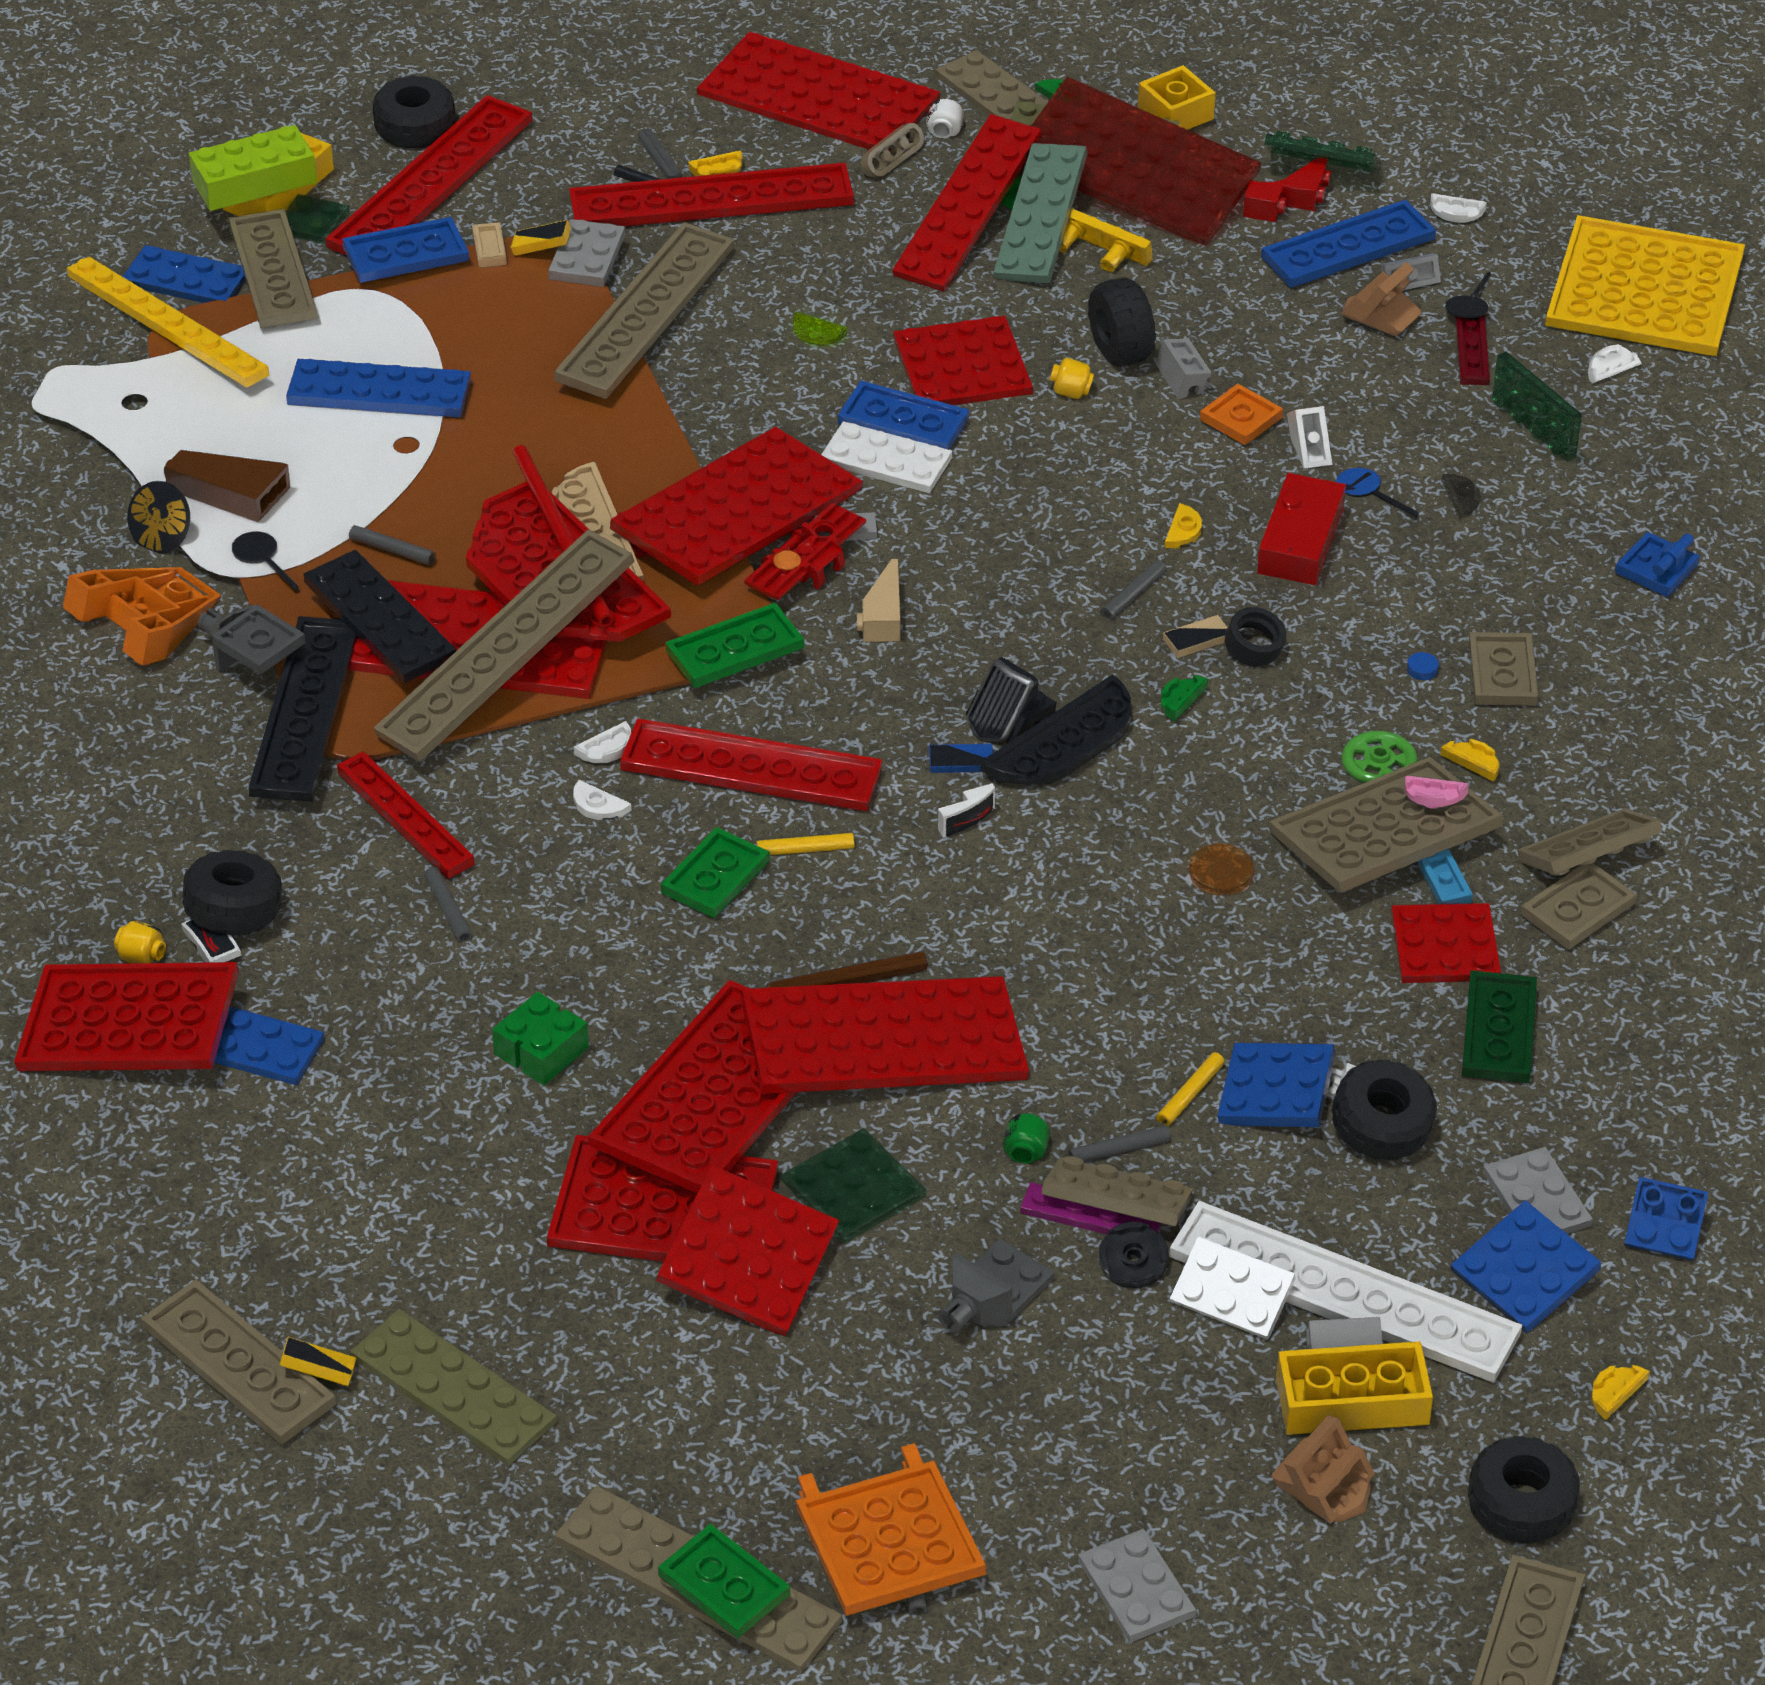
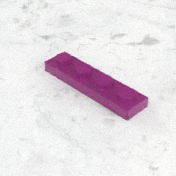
(1073, 1213)

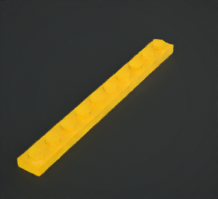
(168, 322)

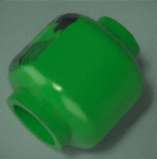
(1026, 1138)

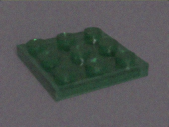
(854, 1184)

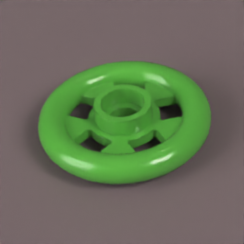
(1376, 757)

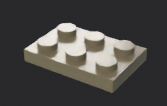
(1503, 668)
(1578, 905)

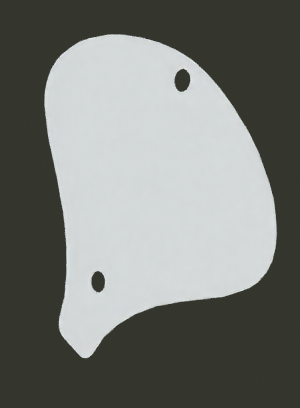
(336, 457)

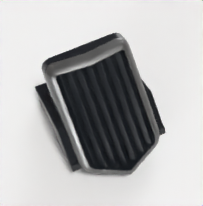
(1007, 703)

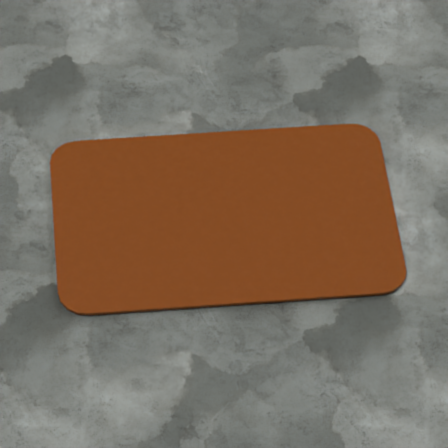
(512, 336)

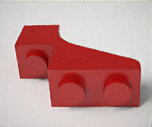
(1299, 191)

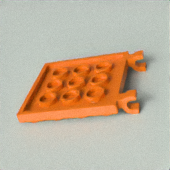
(889, 1535)

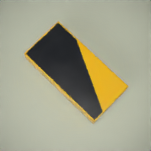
(541, 237)
(317, 1361)

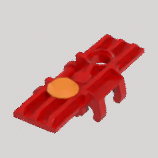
(806, 553)

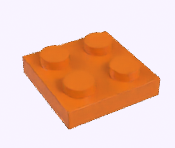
(1241, 414)

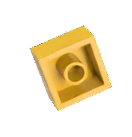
(1177, 97)

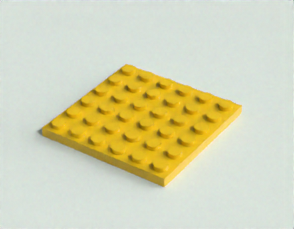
(1645, 285)

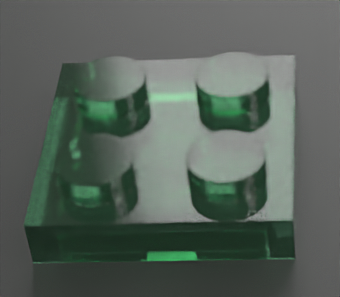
(315, 218)

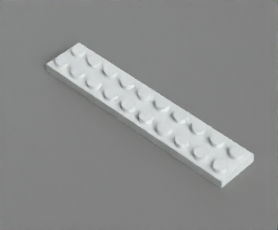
(1349, 1289)

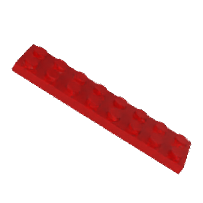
(967, 203)
(751, 764)

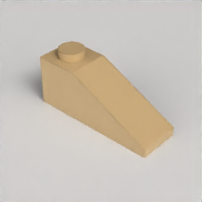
(882, 608)

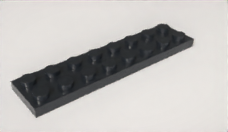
(304, 712)

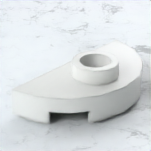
(1456, 208)
(1611, 361)
(604, 746)
(598, 803)

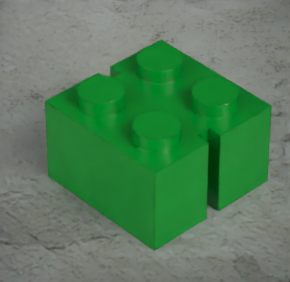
(545, 1035)

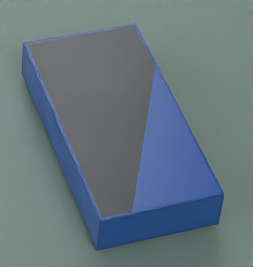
(958, 757)

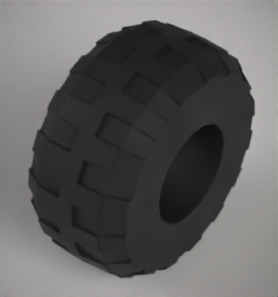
(413, 111)
(1121, 321)
(232, 892)
(1380, 1133)
(1516, 1513)

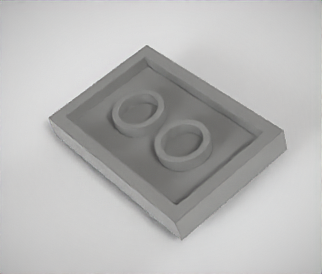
(588, 253)
(1541, 1183)
(1136, 1585)

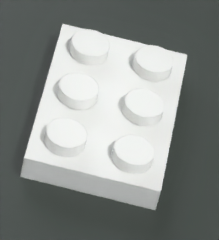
(1233, 1288)

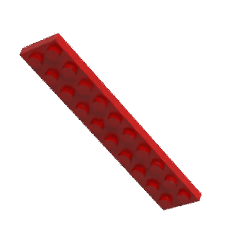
(437, 170)
(713, 195)

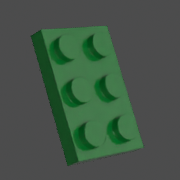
(715, 872)
(724, 1581)

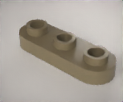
(880, 161)

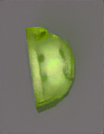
(817, 330)

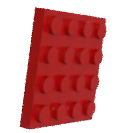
(963, 361)
(747, 1250)

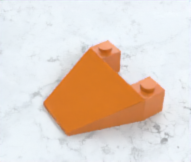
(145, 602)

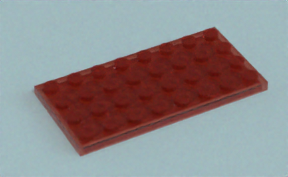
(1147, 162)

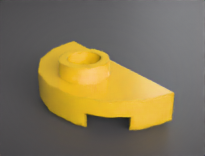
(717, 164)
(1184, 527)
(1473, 756)
(1615, 1386)

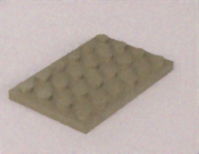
(1379, 828)

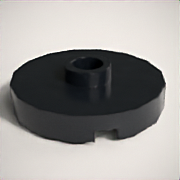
(1136, 1240)

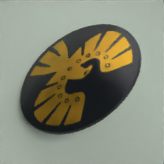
(158, 516)

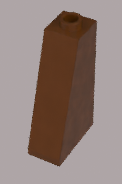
(229, 482)

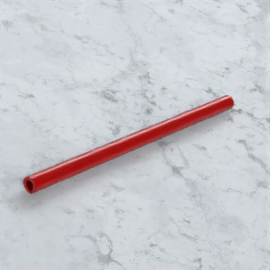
(555, 521)

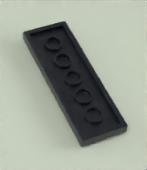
(379, 616)

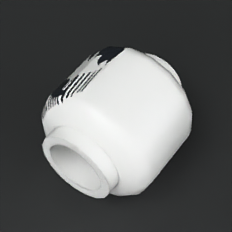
(945, 118)

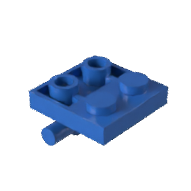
(1658, 563)
(1666, 1218)

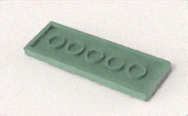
(1040, 213)

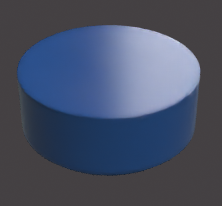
(1422, 666)

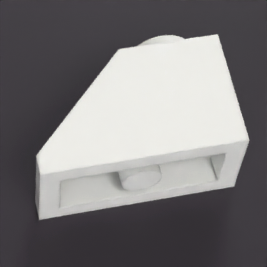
(1310, 436)

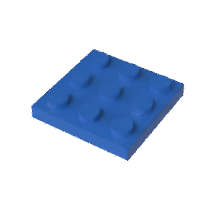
(1276, 1084)
(1526, 1266)

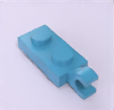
(1445, 879)

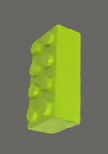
(252, 167)

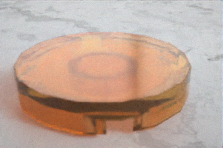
(1221, 869)

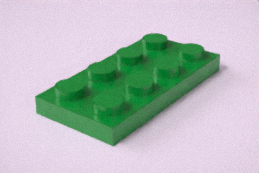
(734, 645)

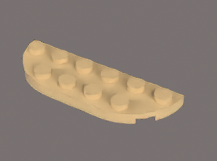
(589, 501)

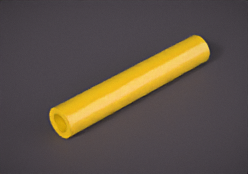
(808, 844)
(1190, 1089)

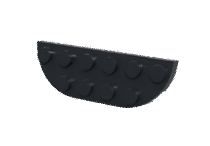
(1065, 737)

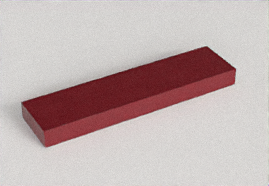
(1472, 351)

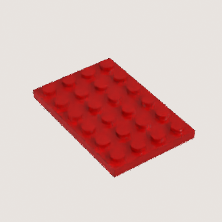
(127, 1016)
(624, 1209)

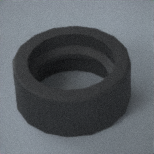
(1263, 621)

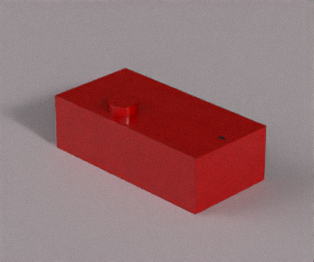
(1301, 529)

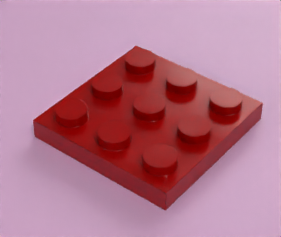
(1444, 941)

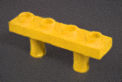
(1118, 241)

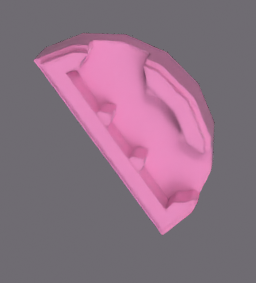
(1434, 792)

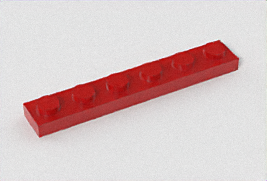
(405, 815)

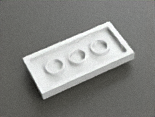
(887, 457)

